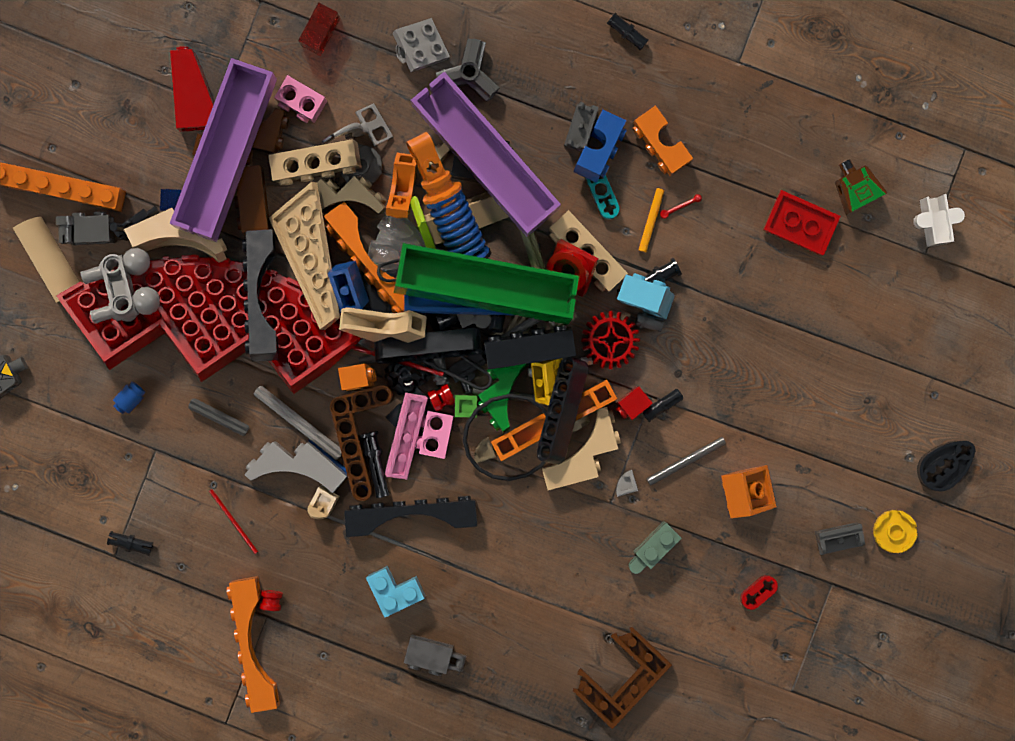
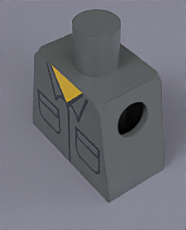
(9, 373)

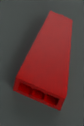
(190, 90)

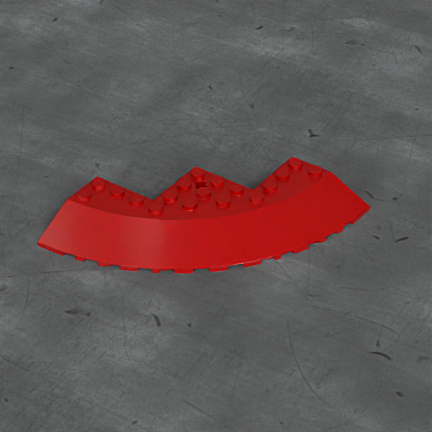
(206, 310)

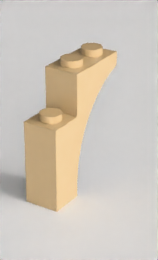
(158, 232)
(582, 464)

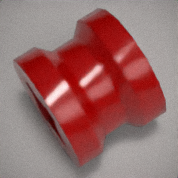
(271, 600)

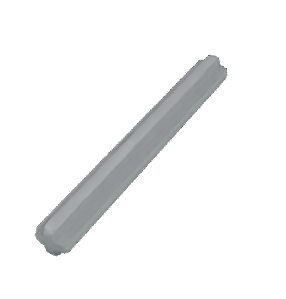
(298, 422)

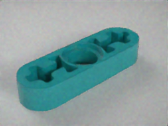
(612, 202)

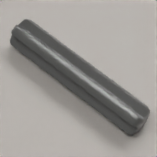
(218, 417)

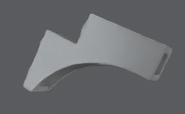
(307, 461)

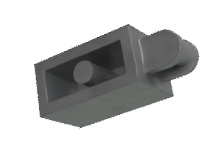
(432, 656)

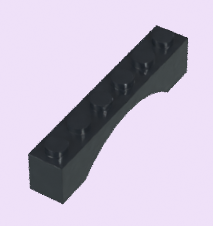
(260, 254)
(457, 513)

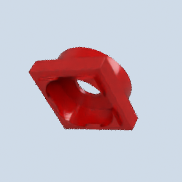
(580, 260)

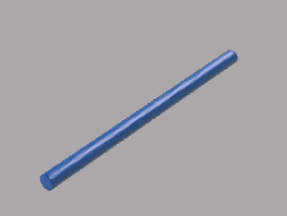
(334, 461)

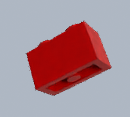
(633, 403)

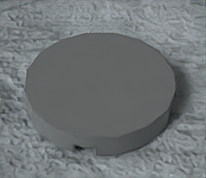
(370, 163)

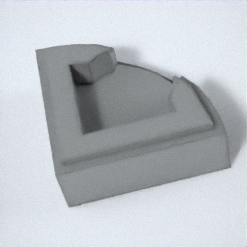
(626, 484)

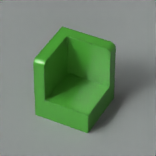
(465, 405)

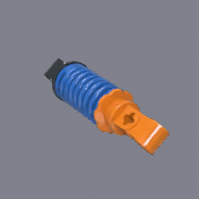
(447, 202)

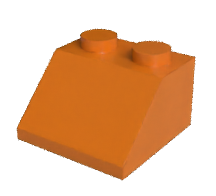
(748, 491)

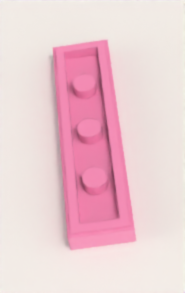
(406, 436)

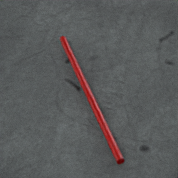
(403, 363)

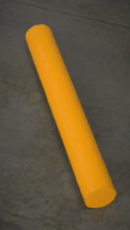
(651, 220)

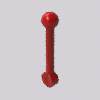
(664, 213)

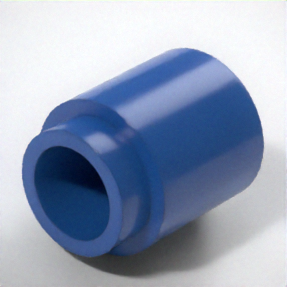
(128, 398)

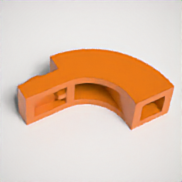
(402, 186)

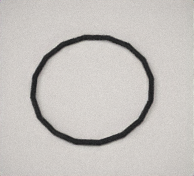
(467, 429)

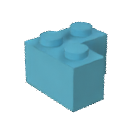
(650, 297)
(391, 596)

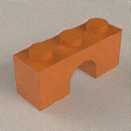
(670, 157)
(357, 377)

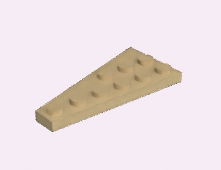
(304, 242)

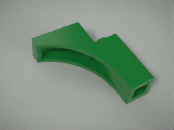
(498, 410)

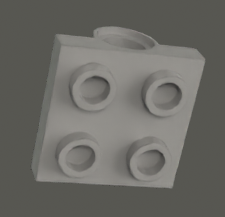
(420, 45)

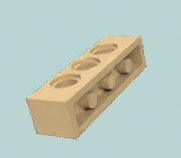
(281, 162)
(569, 223)

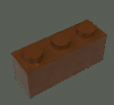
(252, 200)

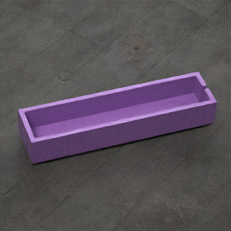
(223, 150)
(485, 154)

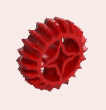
(596, 340)

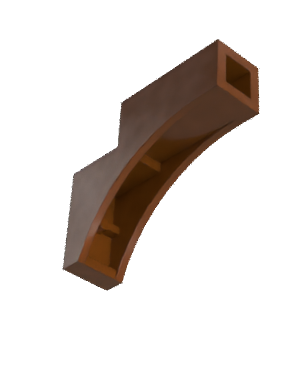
(268, 135)

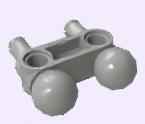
(120, 286)

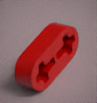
(762, 596)

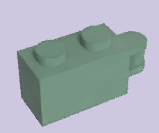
(654, 548)

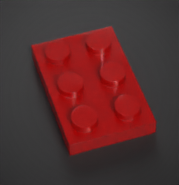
(801, 223)

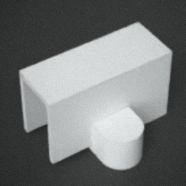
(938, 220)

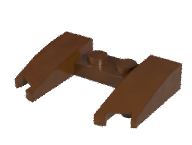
(614, 708)

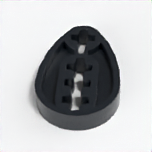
(950, 476)

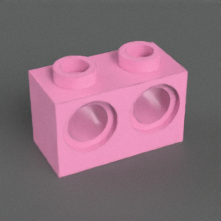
(303, 96)
(441, 435)

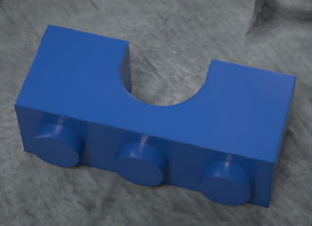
(593, 162)

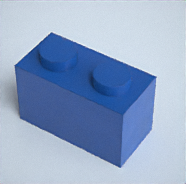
(348, 286)

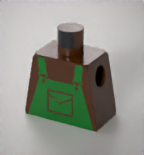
(857, 187)

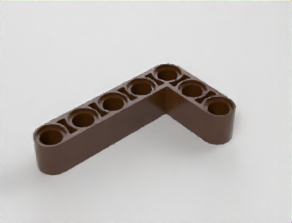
(353, 436)

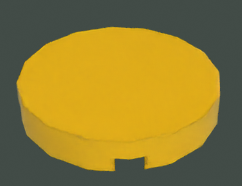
(895, 531)

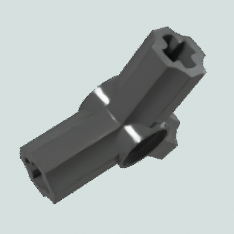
(473, 59)

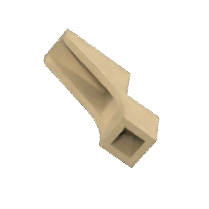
(377, 325)

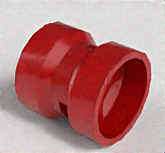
(446, 395)

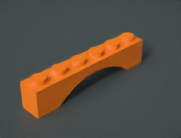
(62, 187)
(343, 226)
(530, 432)
(260, 687)

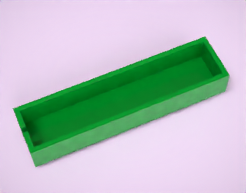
(486, 284)

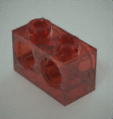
(319, 29)

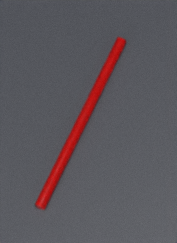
(233, 521)

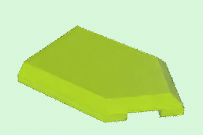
(422, 224)

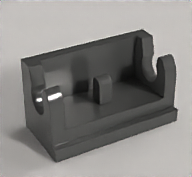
(581, 126)
(840, 538)

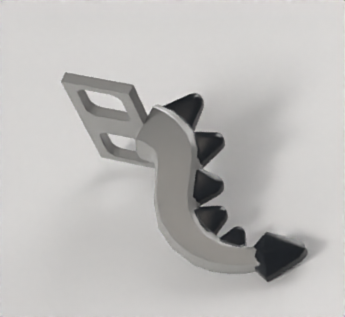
(356, 129)

